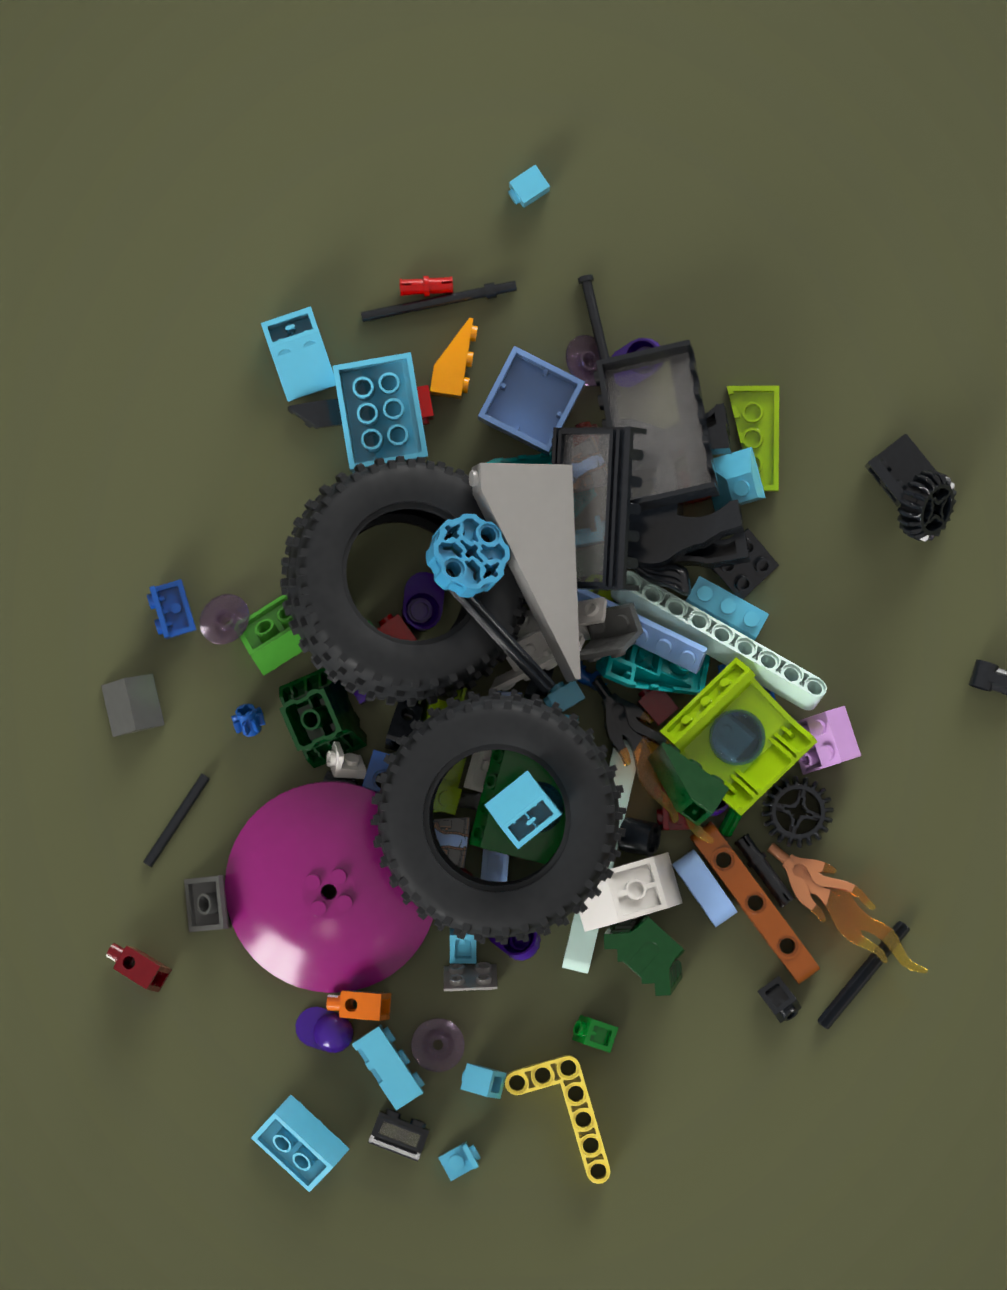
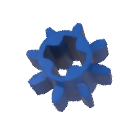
(248, 720)

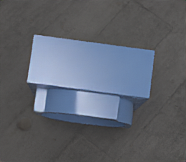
(530, 400)

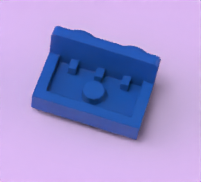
(172, 609)

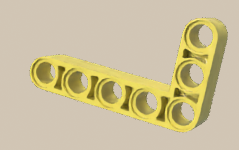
(574, 1107)

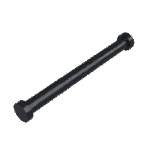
(594, 316)

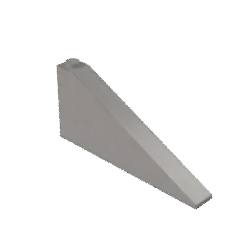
(537, 523)

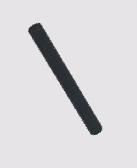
(176, 820)

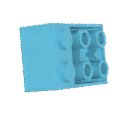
(299, 354)

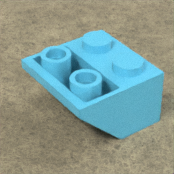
(522, 809)

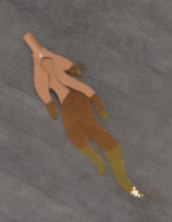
(838, 899)

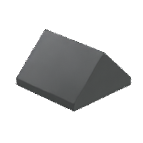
(132, 704)
(206, 903)

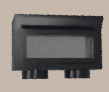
(399, 1135)

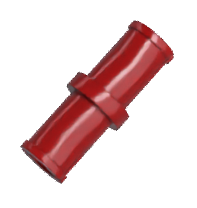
(426, 286)

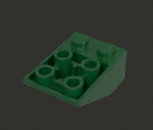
(688, 786)

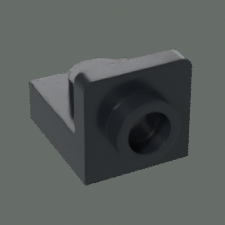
(780, 1000)

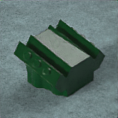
(318, 715)
(647, 952)

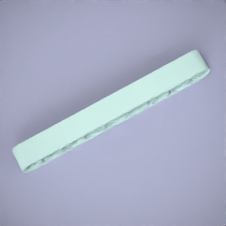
(723, 642)
(582, 943)

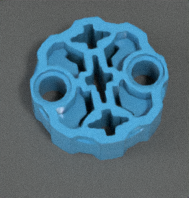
(452, 555)

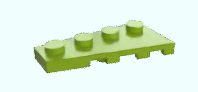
(758, 427)

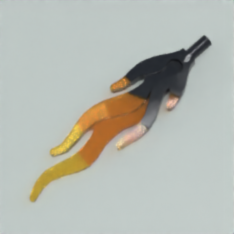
(622, 721)

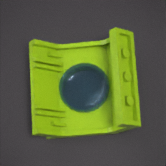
(739, 735)

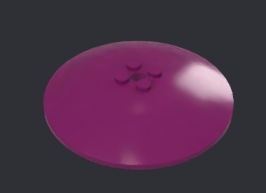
(277, 901)

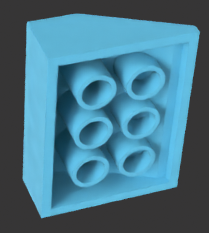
(380, 410)

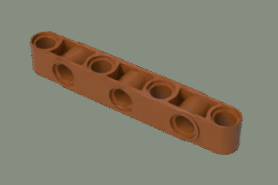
(765, 919)

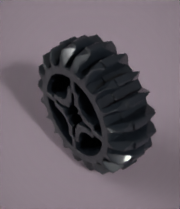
(926, 505)
(791, 833)

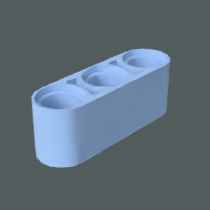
(704, 888)

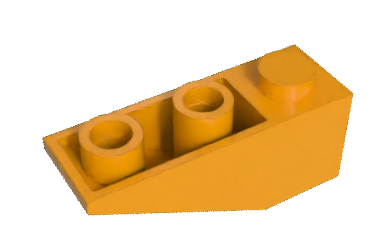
(450, 368)

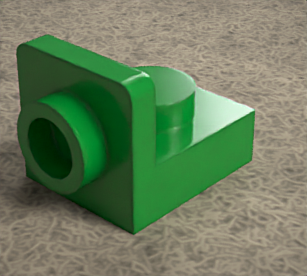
(594, 1033)

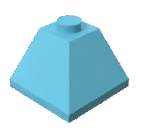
(737, 478)

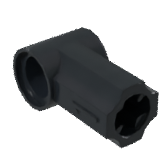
(988, 677)

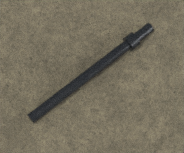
(489, 291)

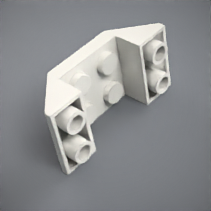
(633, 892)

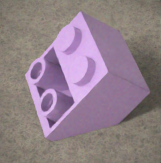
(834, 738)

